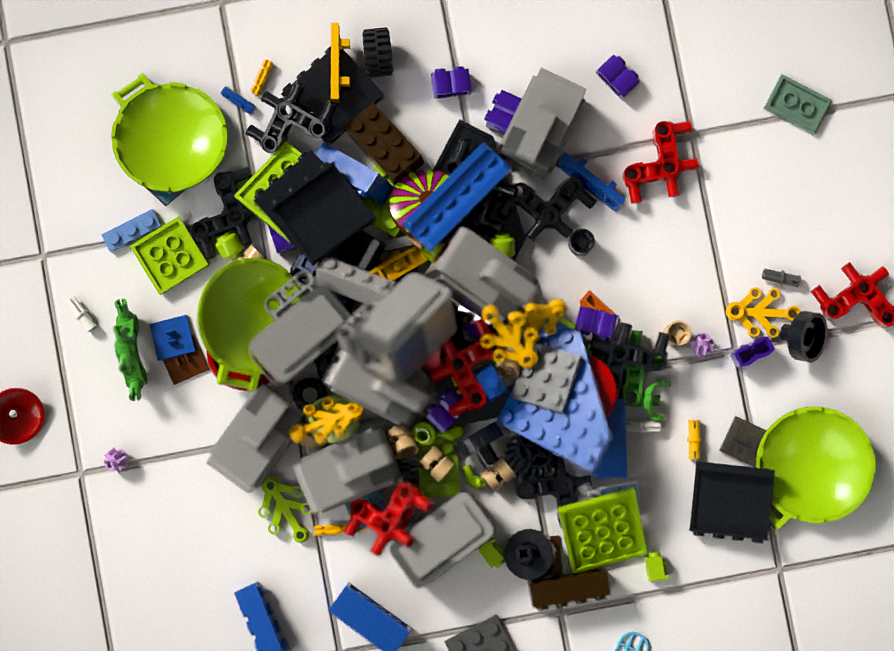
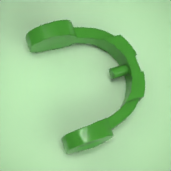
(649, 397)

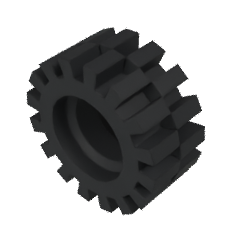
(306, 383)
(410, 471)

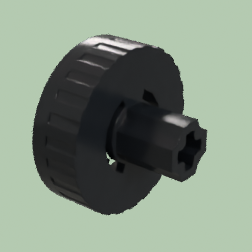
(805, 336)
(480, 445)
(516, 554)

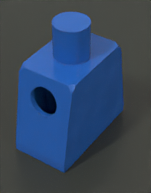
(490, 382)

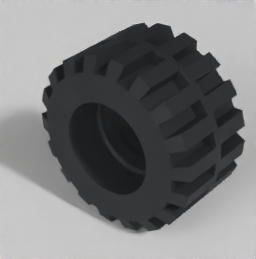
(377, 52)

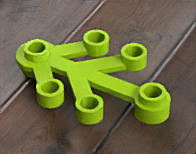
(283, 505)

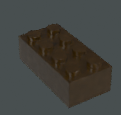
(384, 144)
(569, 588)

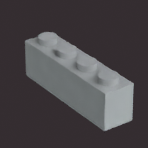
(352, 281)

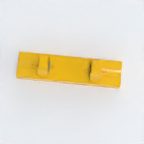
(336, 45)
(400, 264)

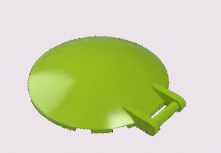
(167, 135)
(234, 313)
(819, 465)

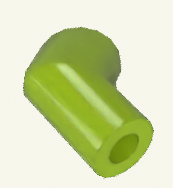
(471, 479)

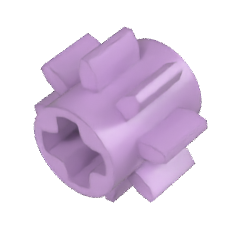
(701, 344)
(116, 460)

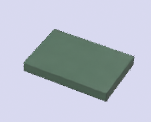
(797, 104)

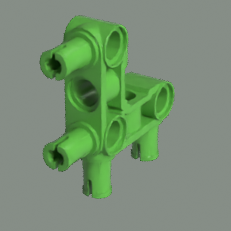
(127, 350)
(633, 373)

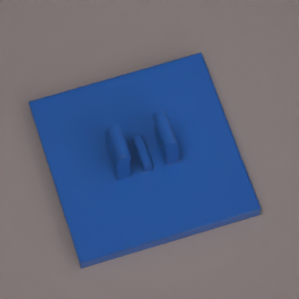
(172, 337)

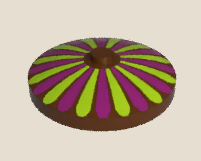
(412, 192)

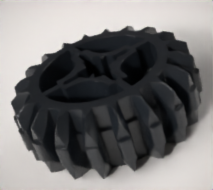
(529, 457)

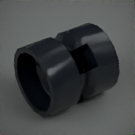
(581, 242)

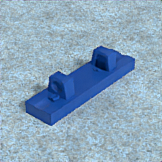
(591, 182)

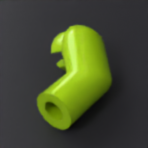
(452, 434)

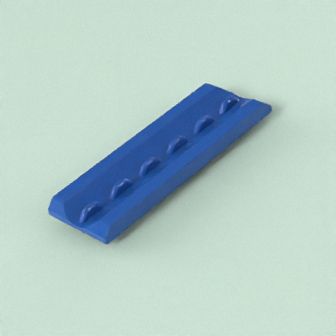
(456, 196)

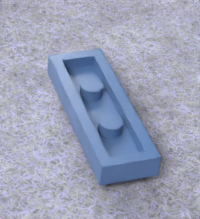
(131, 230)

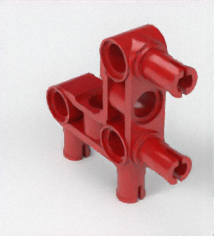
(656, 170)
(871, 299)
(464, 377)
(395, 516)

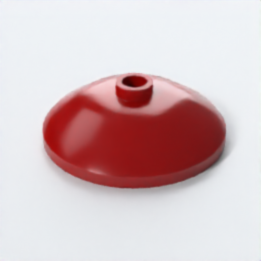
(27, 418)

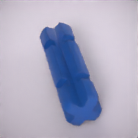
(238, 100)

